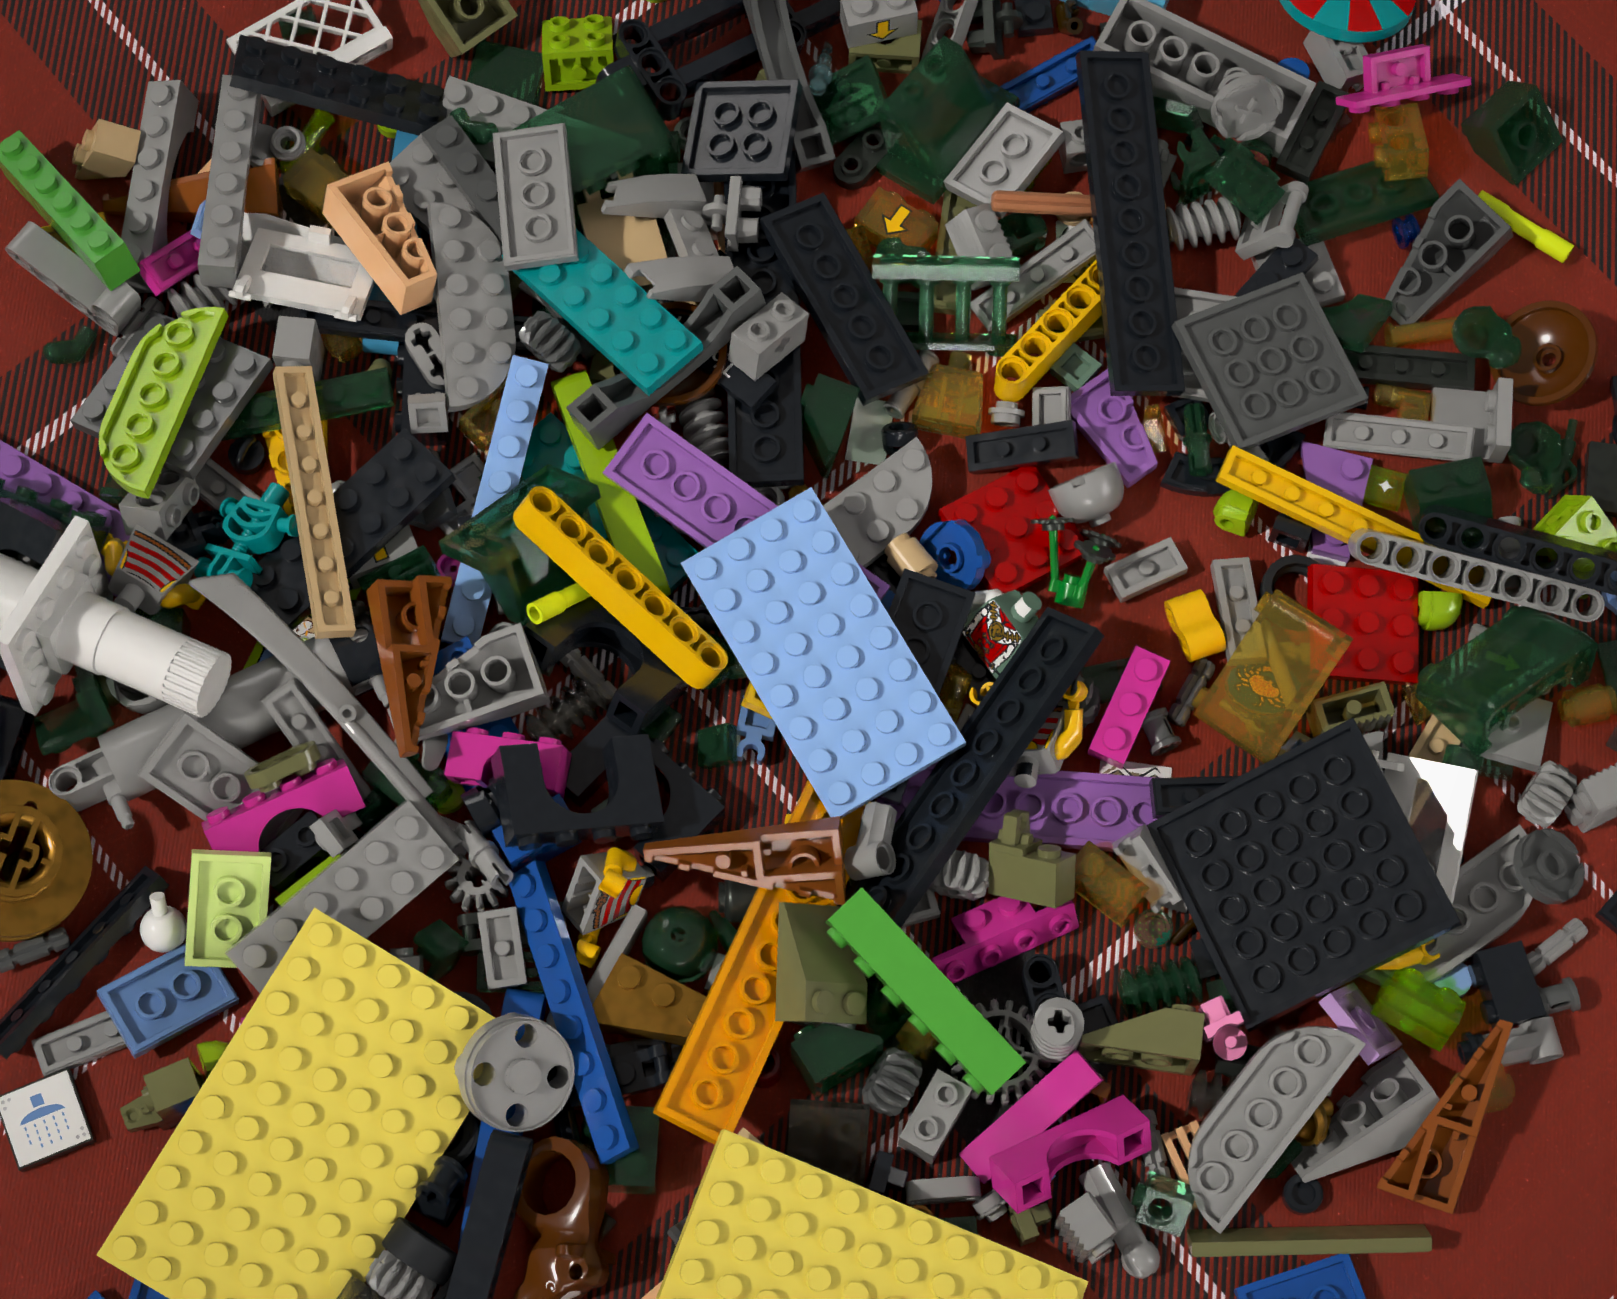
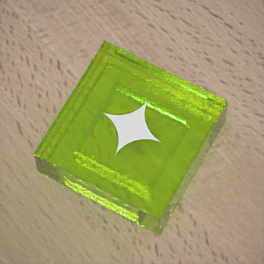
(1384, 488)

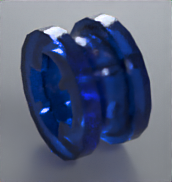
(1405, 230)

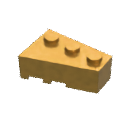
(646, 1004)

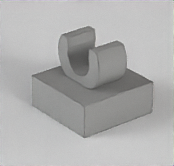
(428, 413)

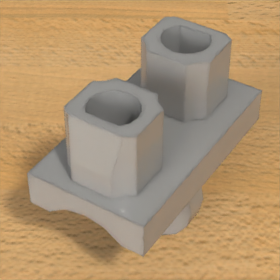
(739, 199)

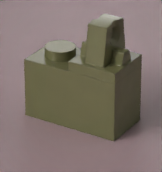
(1026, 868)
(164, 1097)

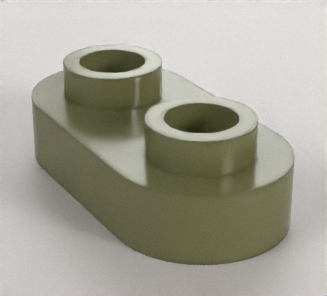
(269, 773)

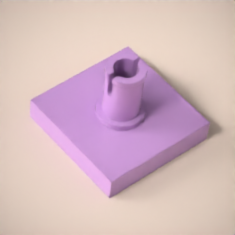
(1352, 1014)

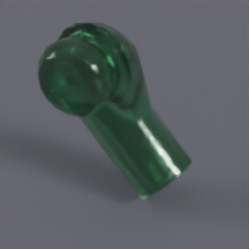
(477, 131)

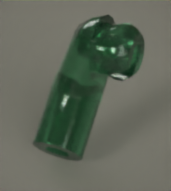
(69, 350)

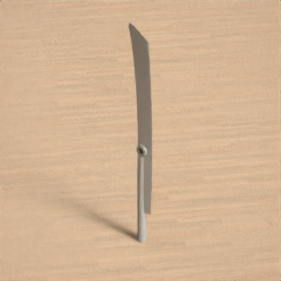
(273, 633)

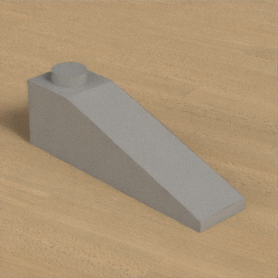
(484, 684)
(1373, 1120)

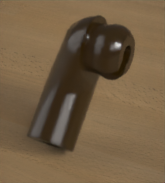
(1067, 18)

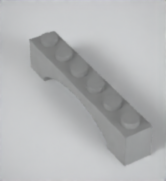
(165, 121)
(227, 185)

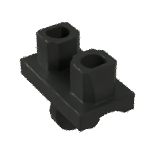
(995, 23)

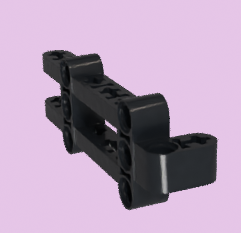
(713, 67)

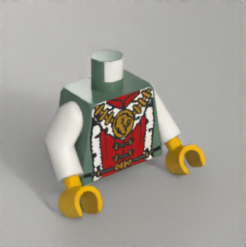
(999, 626)

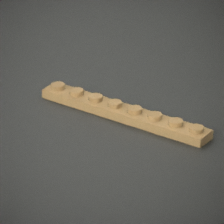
(314, 502)

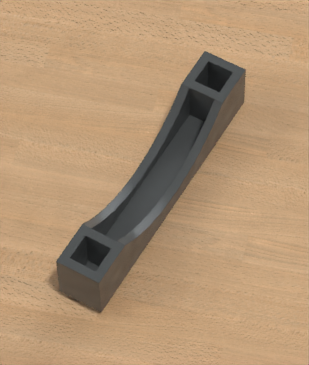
(781, 62)
(617, 402)

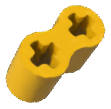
(1195, 625)

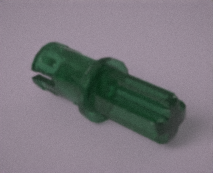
(1197, 440)

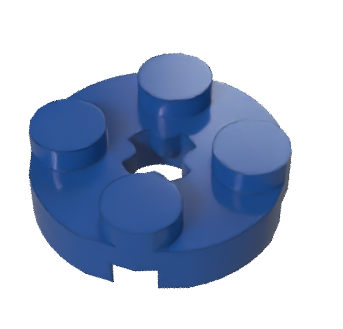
(969, 550)

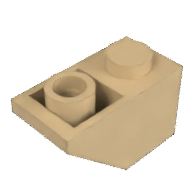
(106, 151)

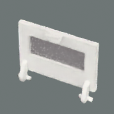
(304, 274)
(1437, 806)

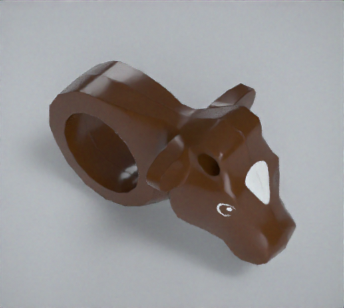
(567, 1255)

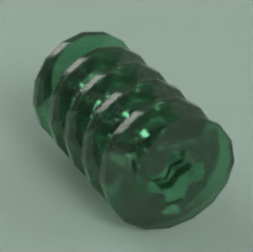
(1159, 984)

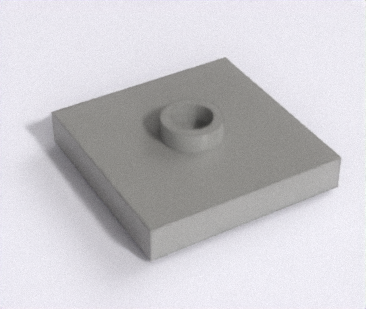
(1524, 737)

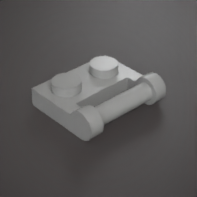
(1267, 234)

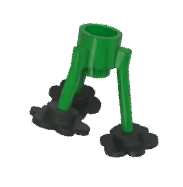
(1096, 550)

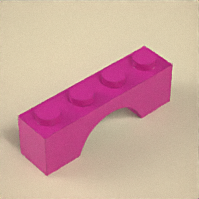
(320, 791)
(1107, 1133)

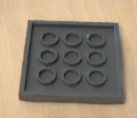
(1269, 362)
(220, 398)

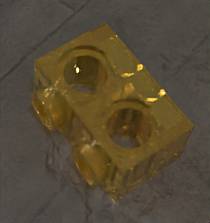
(1399, 142)

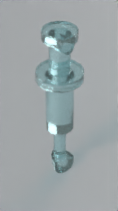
(820, 73)

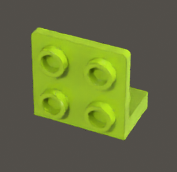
(575, 51)
(1578, 520)

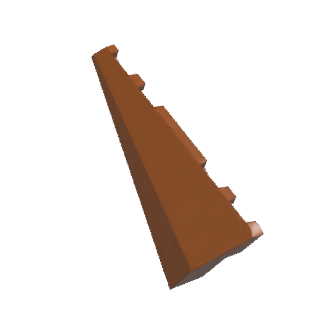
(190, 191)
(407, 632)
(787, 856)
(1439, 1153)

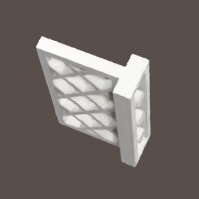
(356, 52)

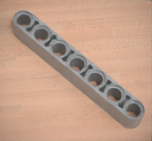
(1493, 577)

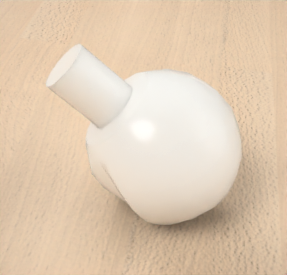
(162, 926)

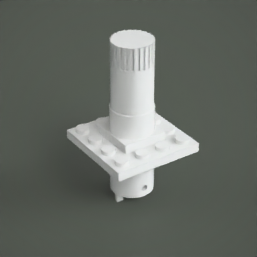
(70, 618)

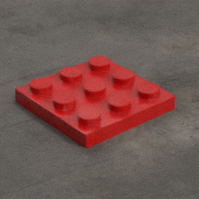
(1003, 519)
(1376, 611)

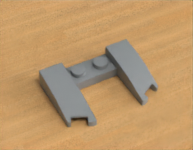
(680, 202)

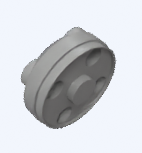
(515, 1073)

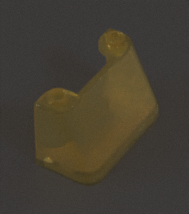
(1272, 676)

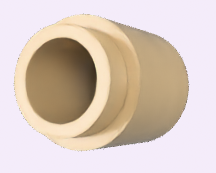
(911, 555)

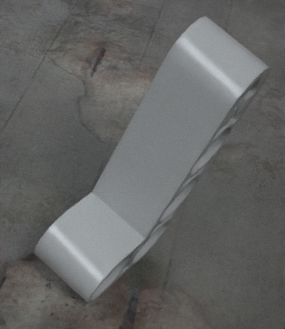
(73, 279)

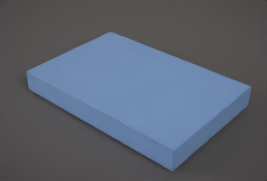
(165, 1000)

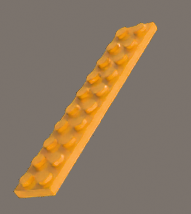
(738, 1014)

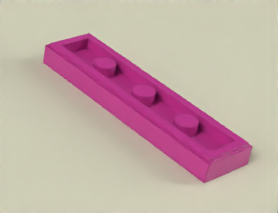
(1033, 1112)

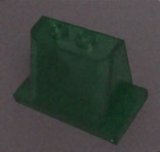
(936, 119)
(505, 556)

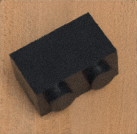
(1506, 985)

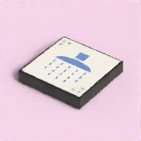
(45, 1120)

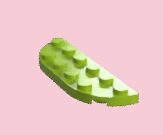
(156, 397)

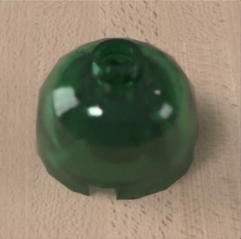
(684, 959)

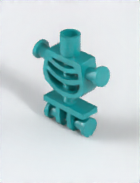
(263, 530)

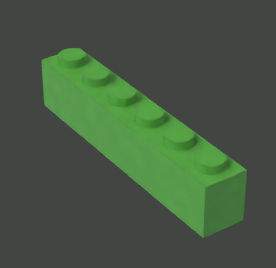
(66, 211)
(925, 992)

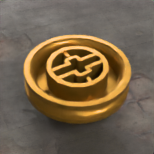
(62, 875)

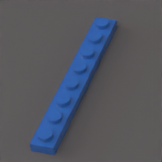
(573, 1012)

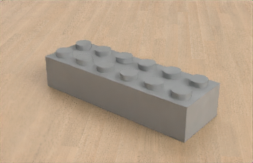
(1192, 62)
(355, 889)

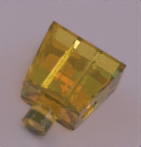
(951, 399)

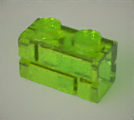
(1418, 1007)

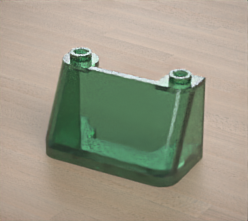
(1504, 672)

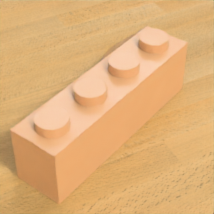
(381, 234)

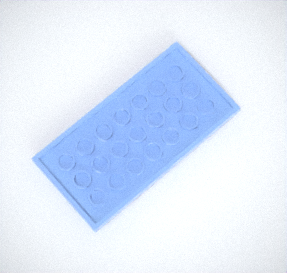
(823, 654)

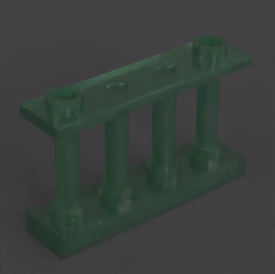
(964, 273)

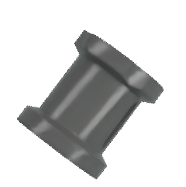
(1159, 732)
(1560, 997)

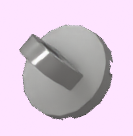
(1246, 106)

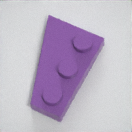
(1113, 429)
(1341, 474)

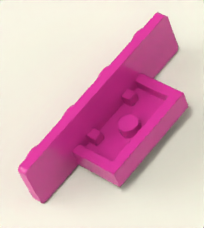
(1399, 76)
(1001, 932)

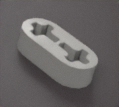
(421, 358)
(943, 1190)

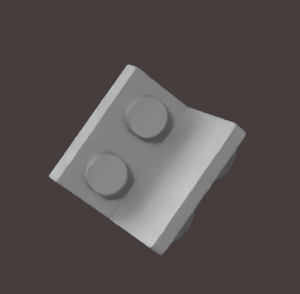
(1486, 411)

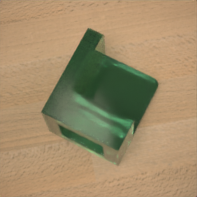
(440, 947)

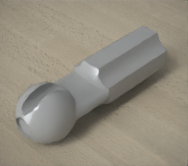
(1139, 1256)

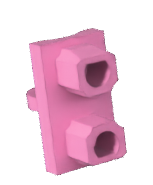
(1223, 1029)

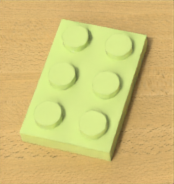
(224, 902)

